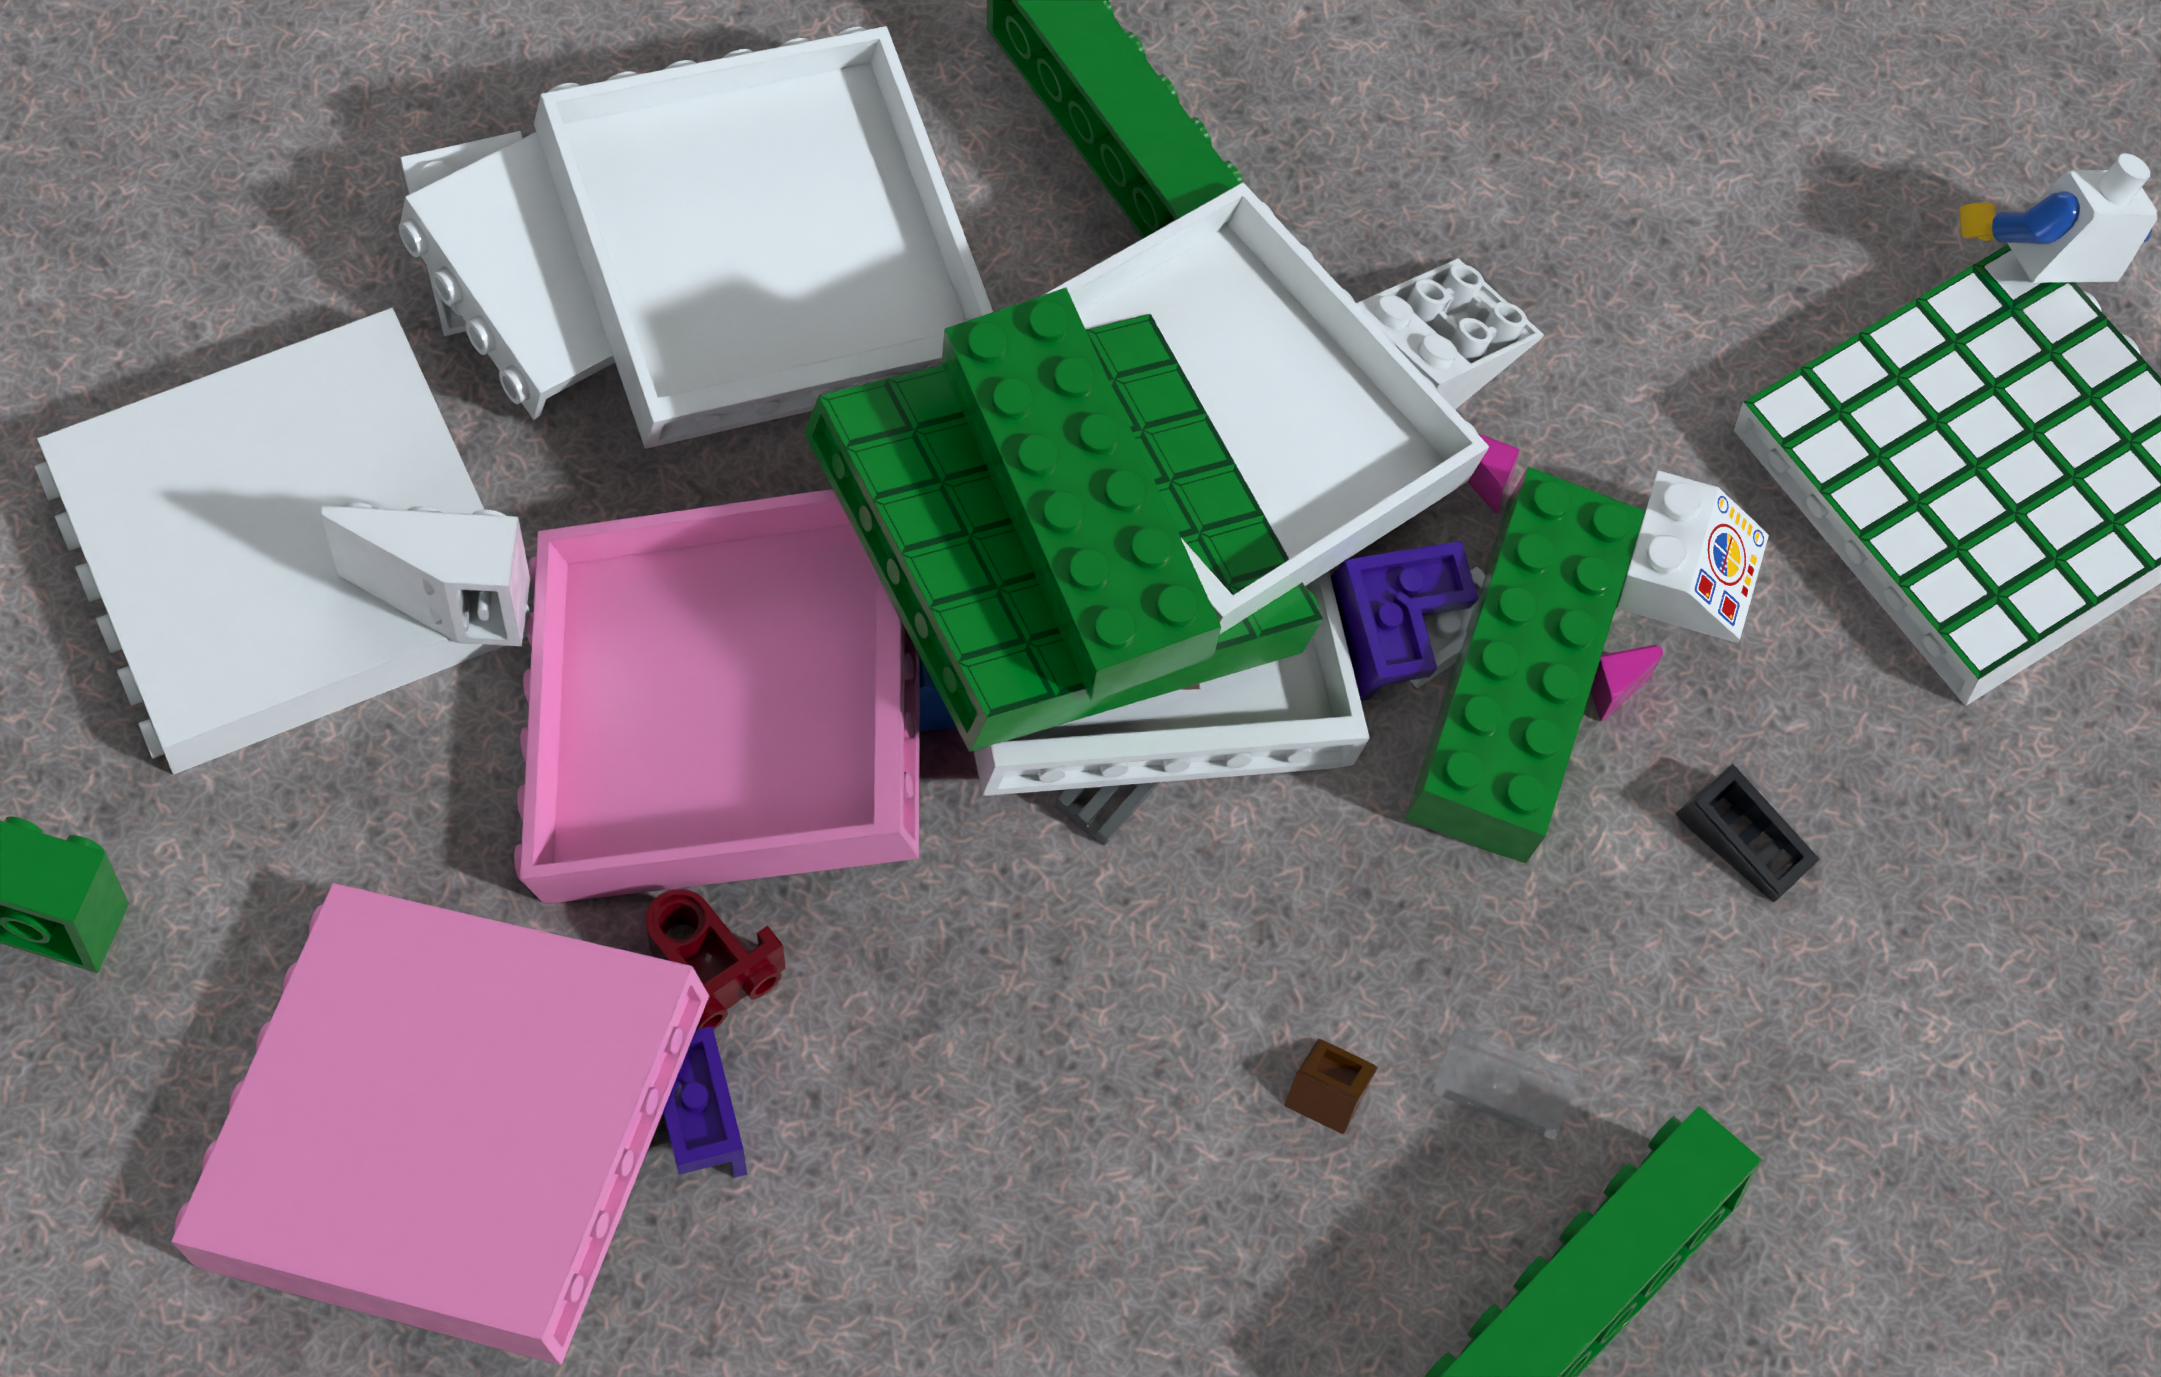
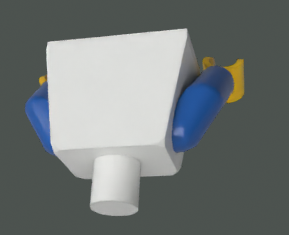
(2078, 229)

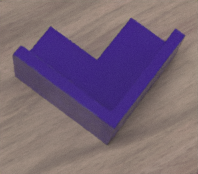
(1384, 609)
(701, 1111)

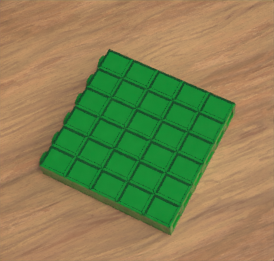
(959, 570)

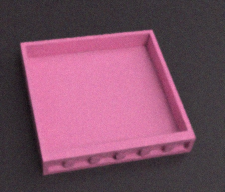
(714, 703)
(443, 1121)

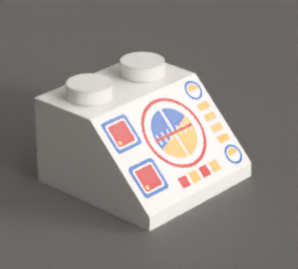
(1694, 559)

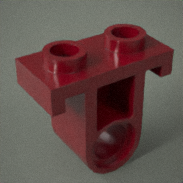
(713, 952)

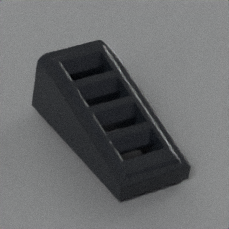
(1719, 836)

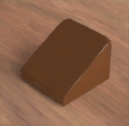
(1330, 1085)

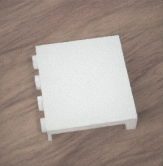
(511, 271)

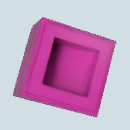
(1494, 472)
(1621, 675)

